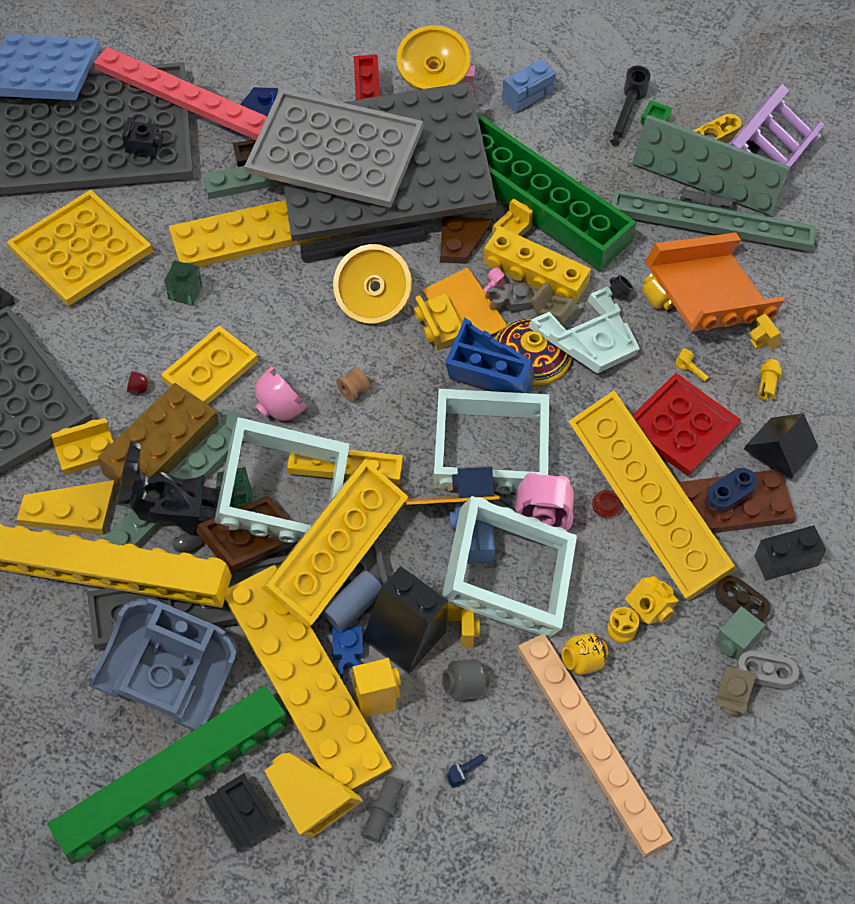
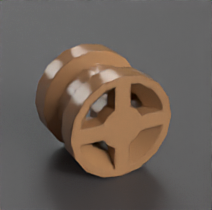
(353, 384)

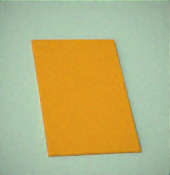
(468, 300)

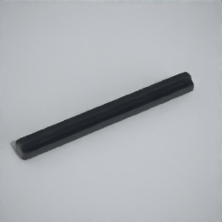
(344, 246)

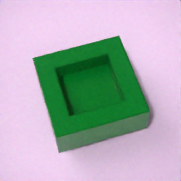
(657, 110)

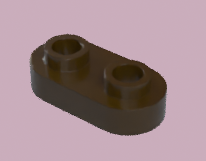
(743, 596)

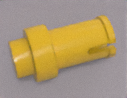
(770, 374)

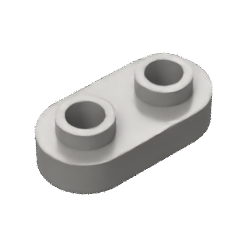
(767, 667)

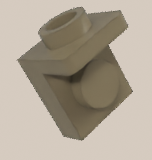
(735, 690)

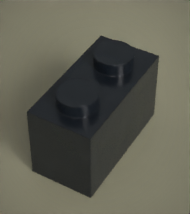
(790, 552)

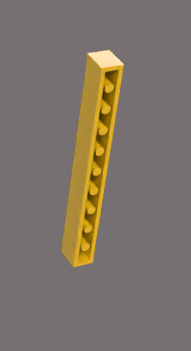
(114, 566)

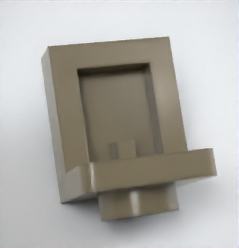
(558, 306)

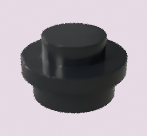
(621, 287)

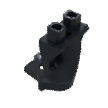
(178, 498)

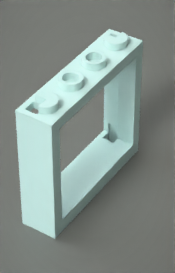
(491, 404)
(284, 440)
(498, 606)

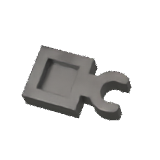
(514, 296)

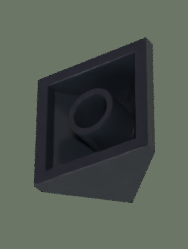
(784, 443)

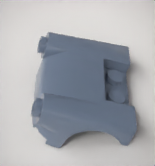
(166, 661)

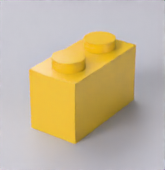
(376, 687)

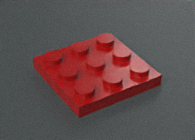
(684, 423)

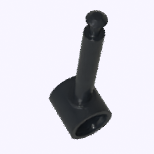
(635, 88)

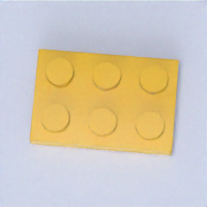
(211, 365)

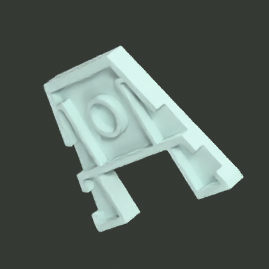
(595, 343)

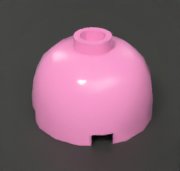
(277, 397)

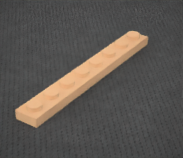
(595, 746)

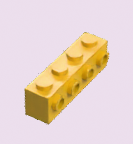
(535, 264)

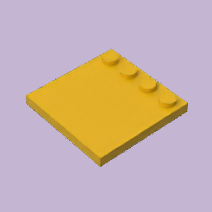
(79, 247)

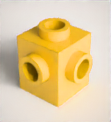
(652, 600)

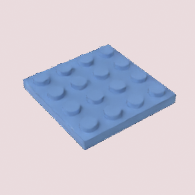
(45, 66)

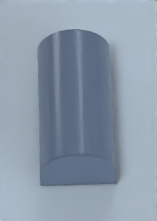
(352, 601)

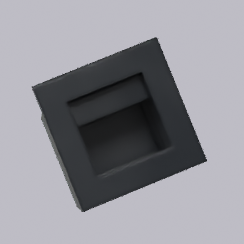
(141, 138)

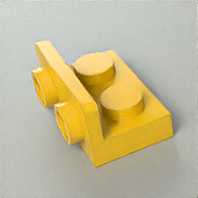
(439, 320)
(81, 445)

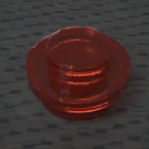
(606, 504)

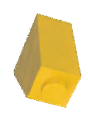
(309, 794)

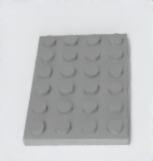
(334, 147)

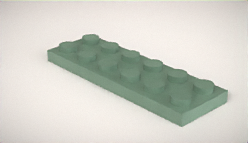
(710, 164)

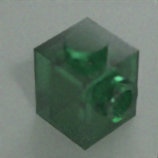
(183, 282)
(241, 490)

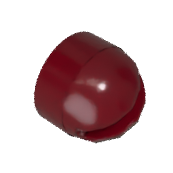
(137, 383)

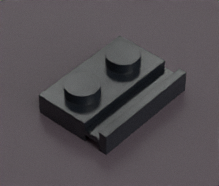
(240, 812)

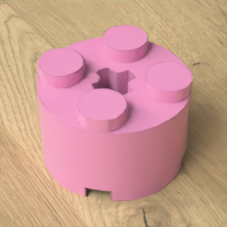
(546, 499)

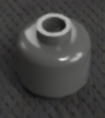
(465, 679)

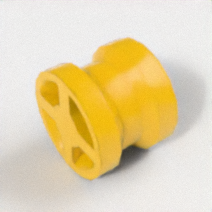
(621, 618)

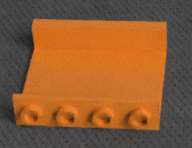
(708, 282)

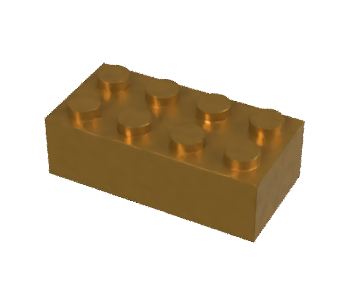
(166, 433)

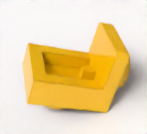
(517, 219)
(469, 626)

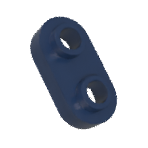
(733, 488)

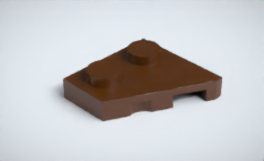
(461, 237)

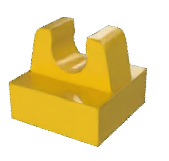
(765, 333)

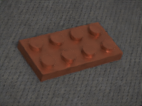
(765, 507)

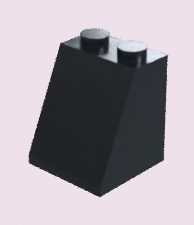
(406, 620)

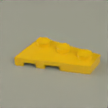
(69, 509)

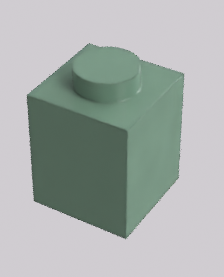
(739, 633)

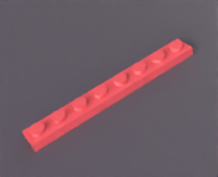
(180, 92)

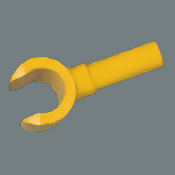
(684, 362)

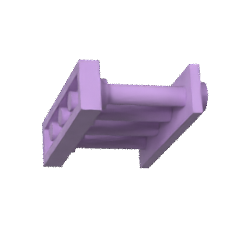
(764, 118)

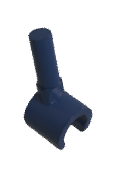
(456, 774)

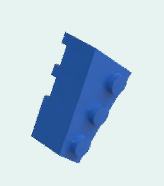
(488, 363)

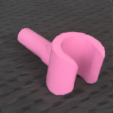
(496, 277)

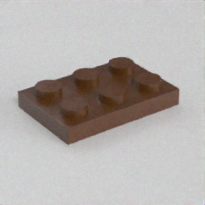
(239, 546)

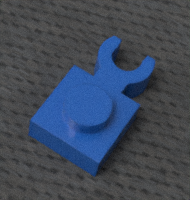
(347, 647)

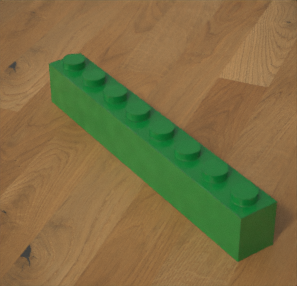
(167, 775)

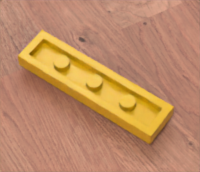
(388, 464)

